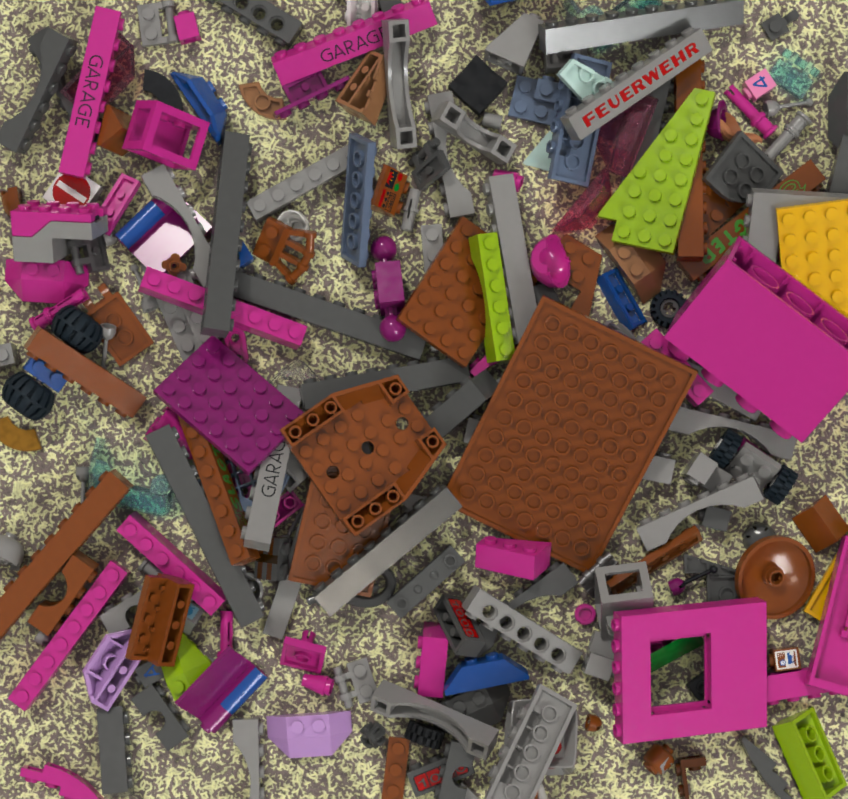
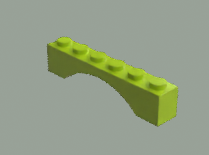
(488, 263)

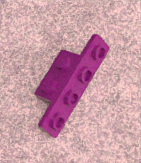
(307, 89)

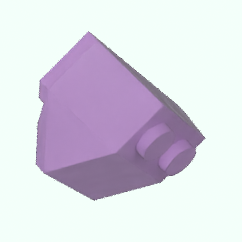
(109, 669)
(309, 732)

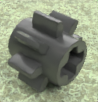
(373, 735)

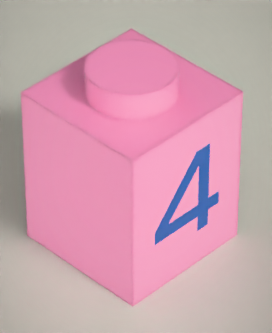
(758, 85)

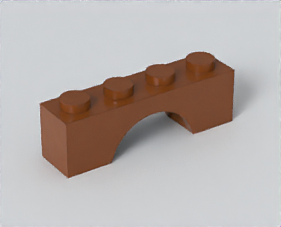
(77, 572)

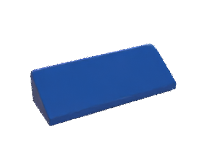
(618, 301)

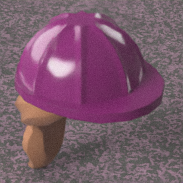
(724, 125)

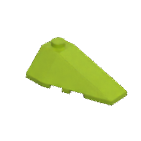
(188, 667)

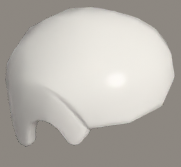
(297, 218)

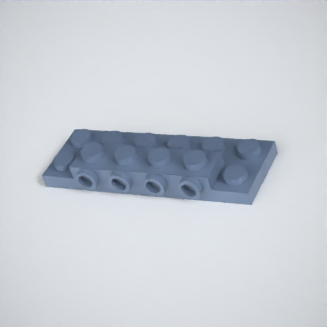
(534, 99)
(573, 158)
(357, 199)

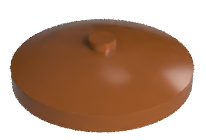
(776, 572)

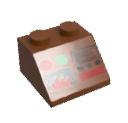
(389, 192)

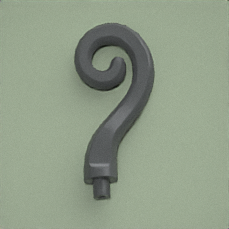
(374, 601)

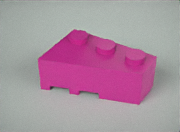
(513, 556)
(432, 661)

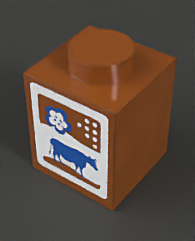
(784, 658)

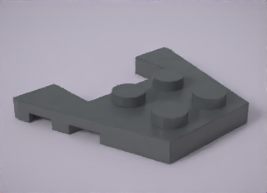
(718, 585)

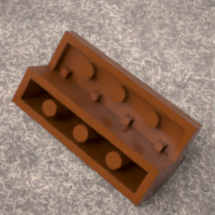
(160, 619)

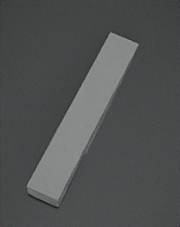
(283, 602)

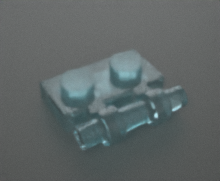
(791, 79)

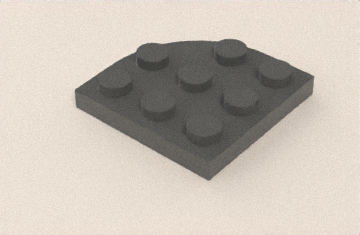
(740, 168)

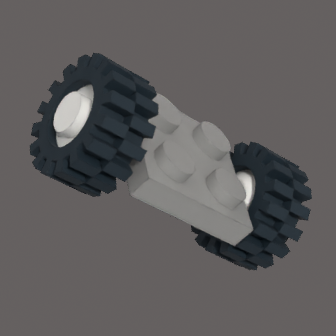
(752, 460)

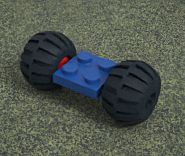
(29, 394)

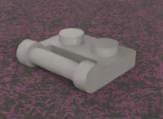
(151, 24)

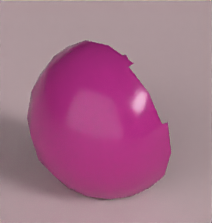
(550, 262)

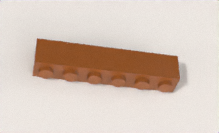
(85, 372)

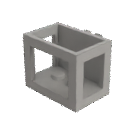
(607, 604)

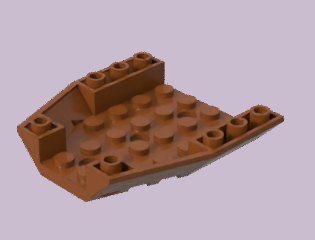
(366, 483)

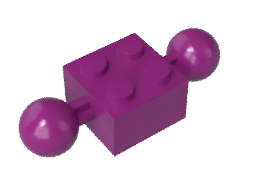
(388, 287)

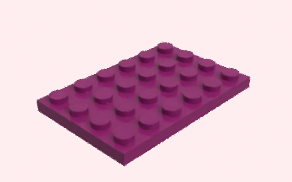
(228, 404)

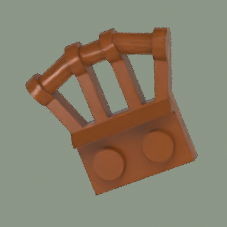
(273, 241)

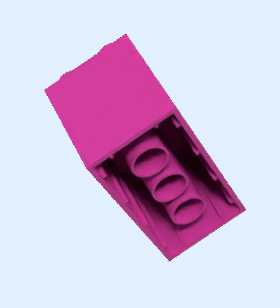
(765, 340)

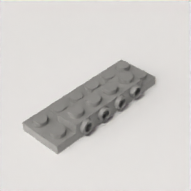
(183, 323)
(530, 746)

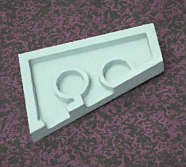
(581, 79)

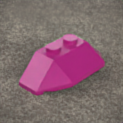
(44, 281)

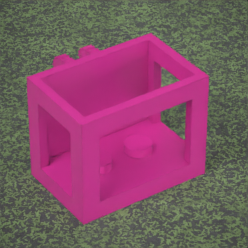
(162, 134)

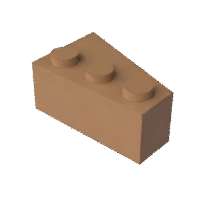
(366, 89)

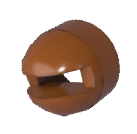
(595, 723)

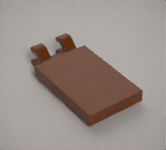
(130, 334)

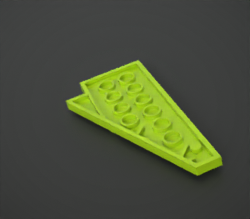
(657, 190)

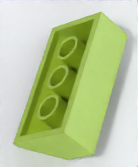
(809, 755)

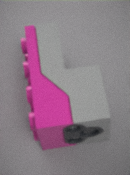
(43, 229)

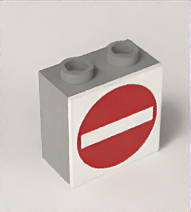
(73, 189)

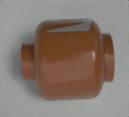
(658, 759)

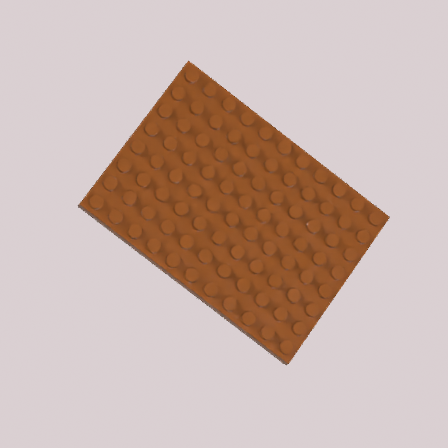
(569, 433)

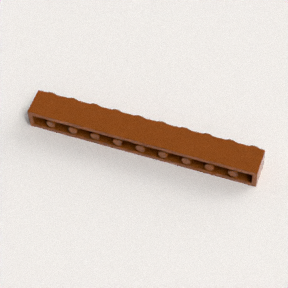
(691, 237)
(61, 547)

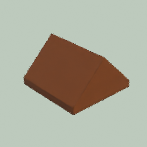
(113, 130)
(821, 524)

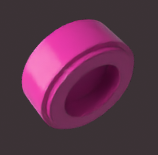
(585, 614)

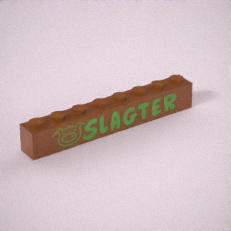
(803, 179)
(220, 495)

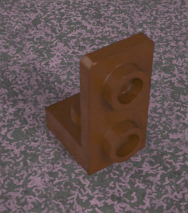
(692, 763)

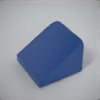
(245, 256)

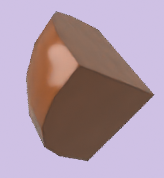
(11, 199)

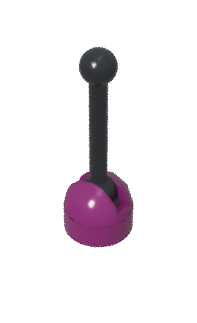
(678, 585)

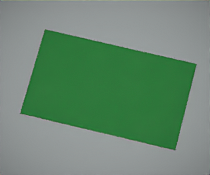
(673, 651)

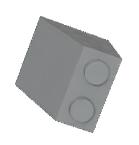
(515, 44)

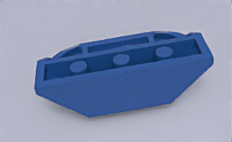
(204, 102)
(483, 673)

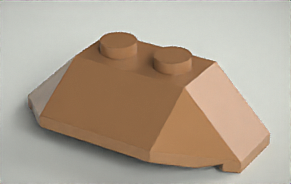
(640, 267)

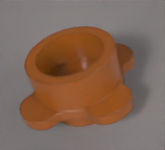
(174, 259)

